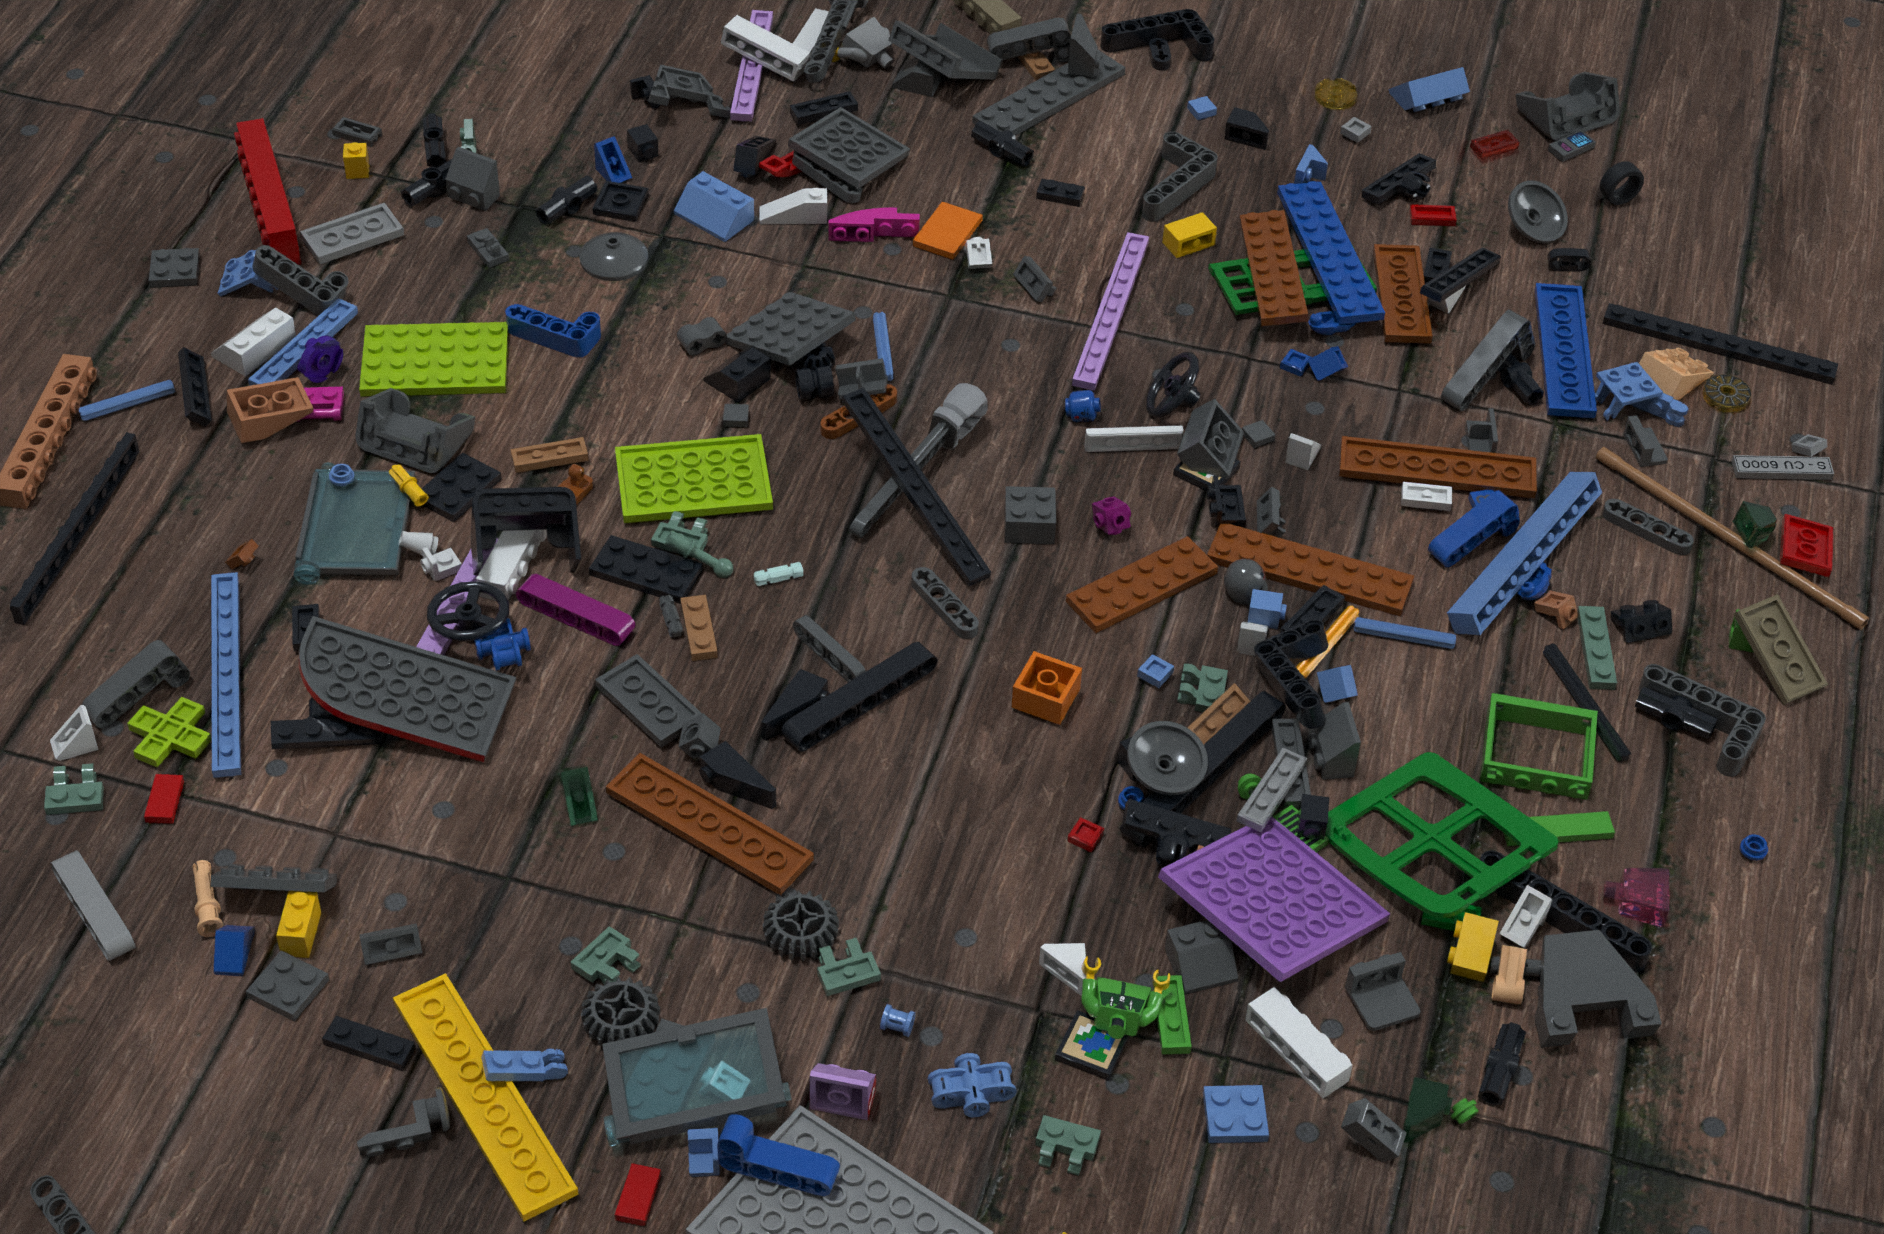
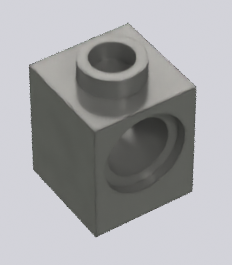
(699, 736)

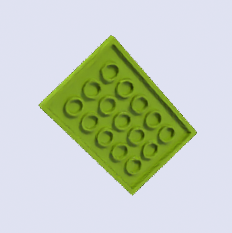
(435, 358)
(693, 478)

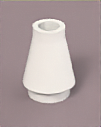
(417, 541)

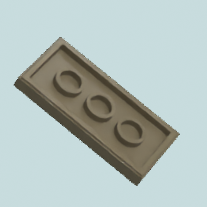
(1780, 649)

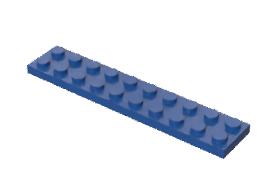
(1330, 253)

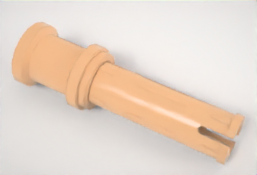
(207, 906)

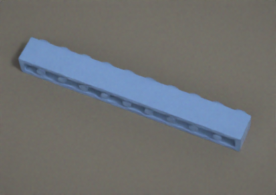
(1524, 553)

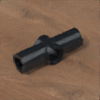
(434, 140)
(1002, 143)
(428, 186)
(566, 200)
(1520, 378)
(1676, 712)
(1502, 1064)

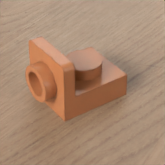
(1558, 605)

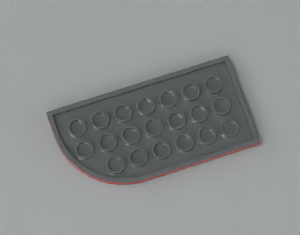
(403, 688)

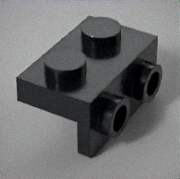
(1226, 503)
(1643, 620)

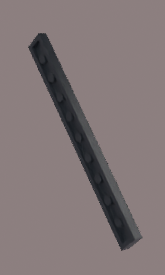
(1720, 343)
(916, 487)
(74, 529)

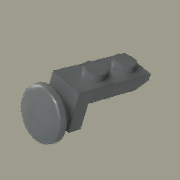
(403, 1137)

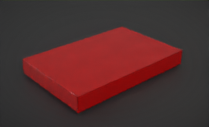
(1806, 545)

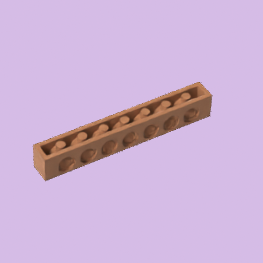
(45, 430)

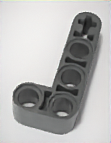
(1032, 38)
(298, 282)
(134, 682)

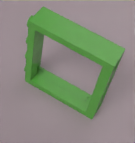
(1546, 716)

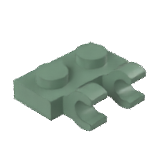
(467, 136)
(697, 533)
(1210, 684)
(74, 797)
(601, 953)
(848, 973)
(1066, 1138)

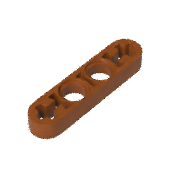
(836, 424)

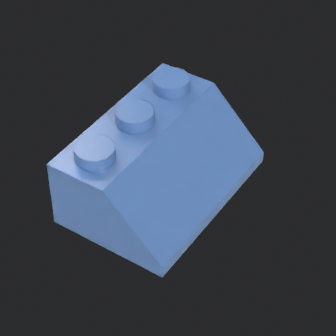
(1431, 90)
(715, 206)

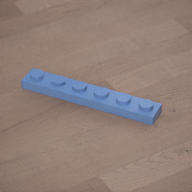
(288, 358)

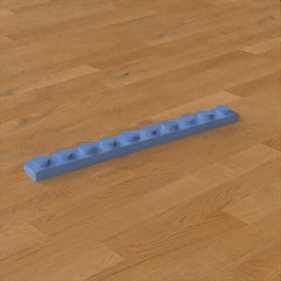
(225, 675)

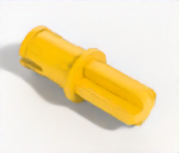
(408, 485)

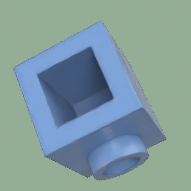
(1266, 608)

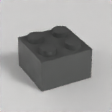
(1029, 515)

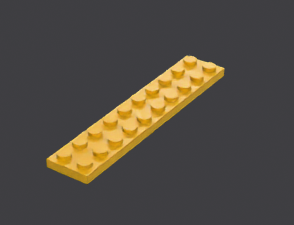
(490, 1109)

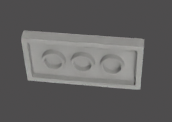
(352, 233)

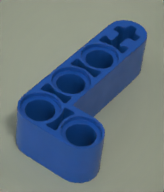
(554, 333)
(1474, 527)
(774, 1161)

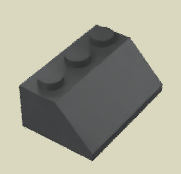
(1210, 440)

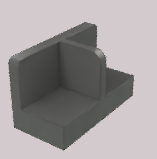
(862, 374)
(1482, 434)

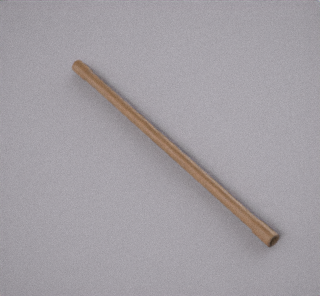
(1846, 611)

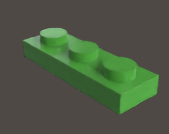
(1173, 1019)

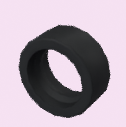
(1615, 176)

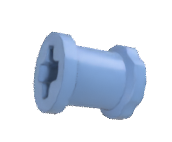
(897, 1020)

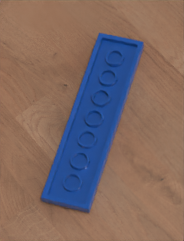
(1565, 351)

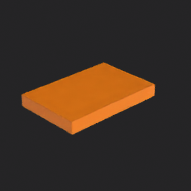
(947, 230)

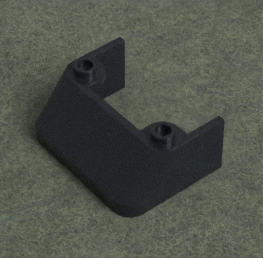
(525, 509)

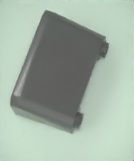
(1589, 105)
(394, 433)

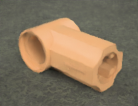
(1509, 981)

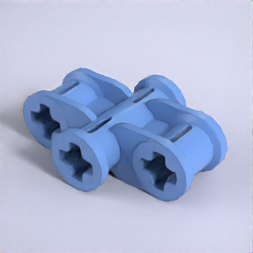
(971, 1085)

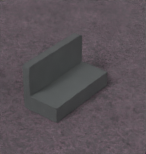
(1643, 443)

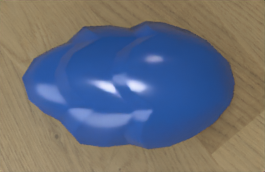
(1327, 324)
(1536, 584)

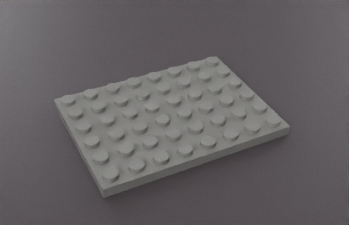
(864, 1200)

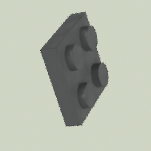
(174, 267)
(287, 985)

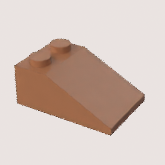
(266, 408)

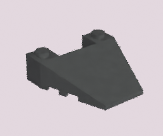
(1588, 975)

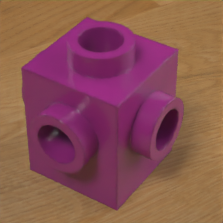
(1111, 515)

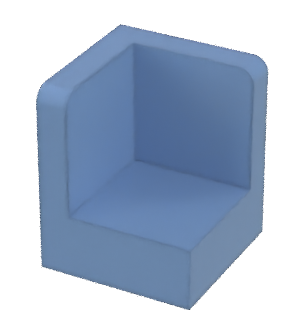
(1337, 683)
(703, 1152)

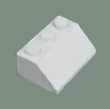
(257, 342)

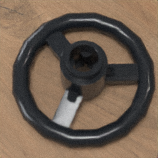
(1178, 389)
(468, 615)

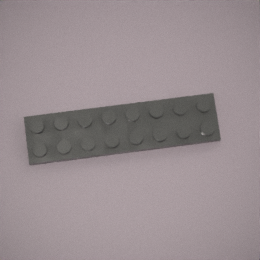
(1047, 96)

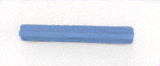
(882, 342)
(126, 400)
(1405, 633)

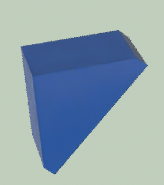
(610, 161)
(232, 949)

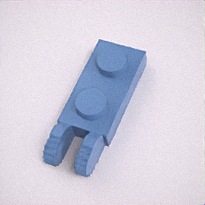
(1666, 408)
(524, 1065)

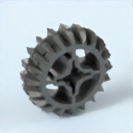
(783, 927)
(618, 1006)

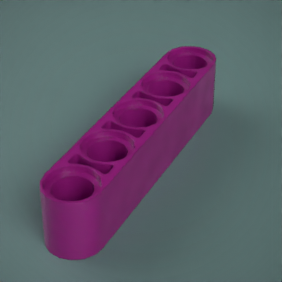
(575, 609)

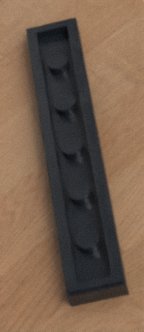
(1460, 274)

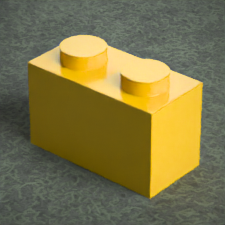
(1189, 235)
(299, 923)
(1473, 947)

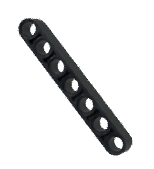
(859, 696)
(1574, 915)

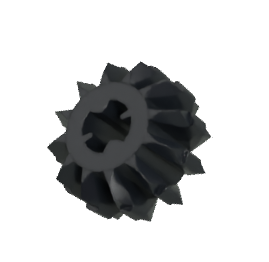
(817, 357)

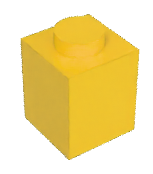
(356, 160)

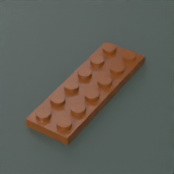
(1399, 286)
(1141, 584)

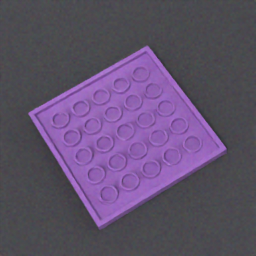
(1274, 897)

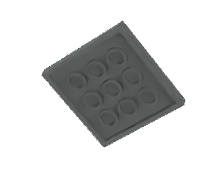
(848, 147)
(790, 327)

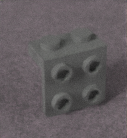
(1381, 992)

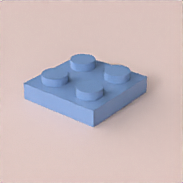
(1235, 1114)

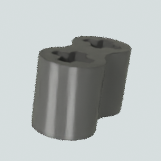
(701, 336)

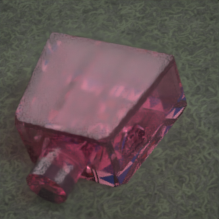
(1642, 894)

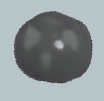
(1242, 578)

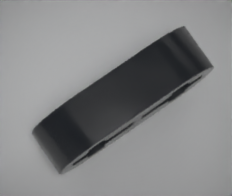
(1157, 54)
(1569, 259)

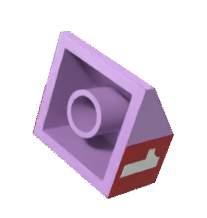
(842, 1091)

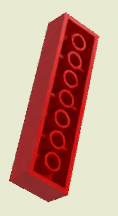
(266, 189)

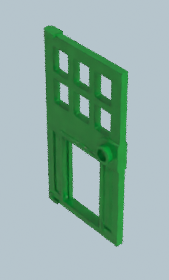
(1312, 293)

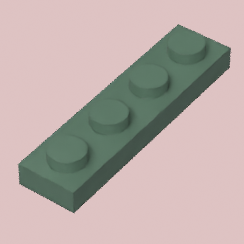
(1596, 648)

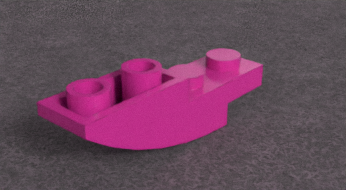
(867, 223)

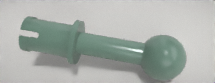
(722, 567)

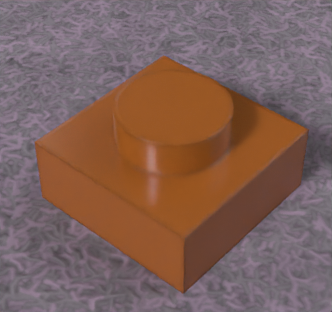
(242, 555)

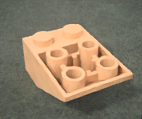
(1675, 371)

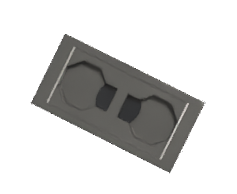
(1373, 1130)

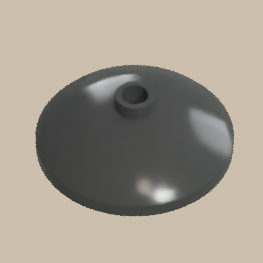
(1537, 211)
(613, 256)
(1170, 746)

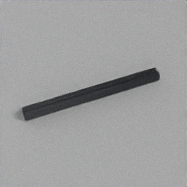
(1586, 701)

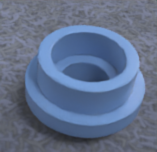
(341, 475)

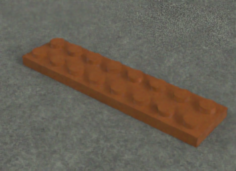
(1273, 268)
(1437, 466)
(1312, 568)
(710, 823)

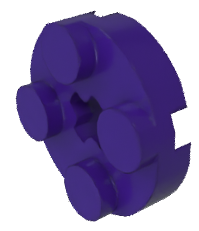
(311, 363)

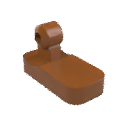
(578, 482)

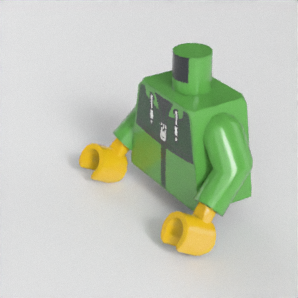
(1118, 1004)

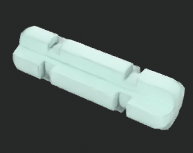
(778, 574)

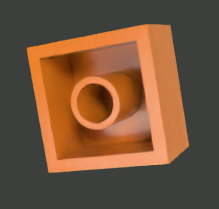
(1046, 687)

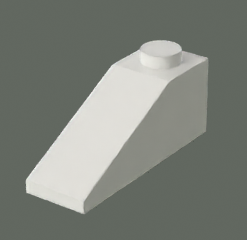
(800, 207)

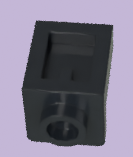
(641, 88)

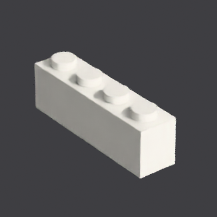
(765, 48)
(510, 560)
(1298, 1042)

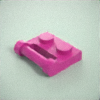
(326, 402)

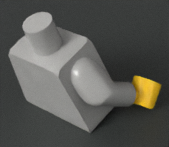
(866, 45)

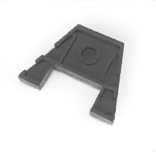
(686, 84)

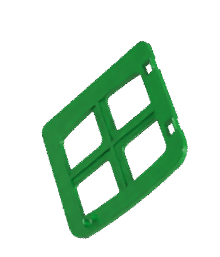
(1437, 837)

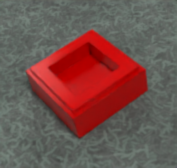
(1085, 834)

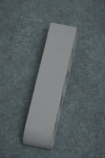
(93, 905)

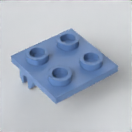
(240, 273)
(1628, 385)

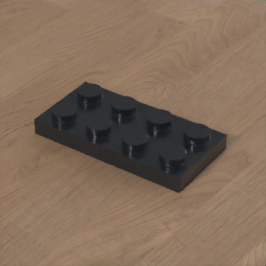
(645, 569)

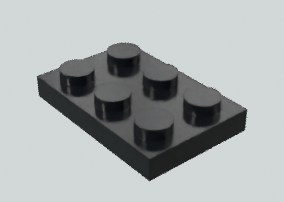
(455, 486)

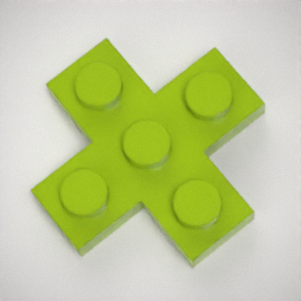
(169, 732)

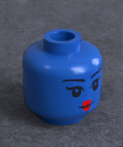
(1082, 406)

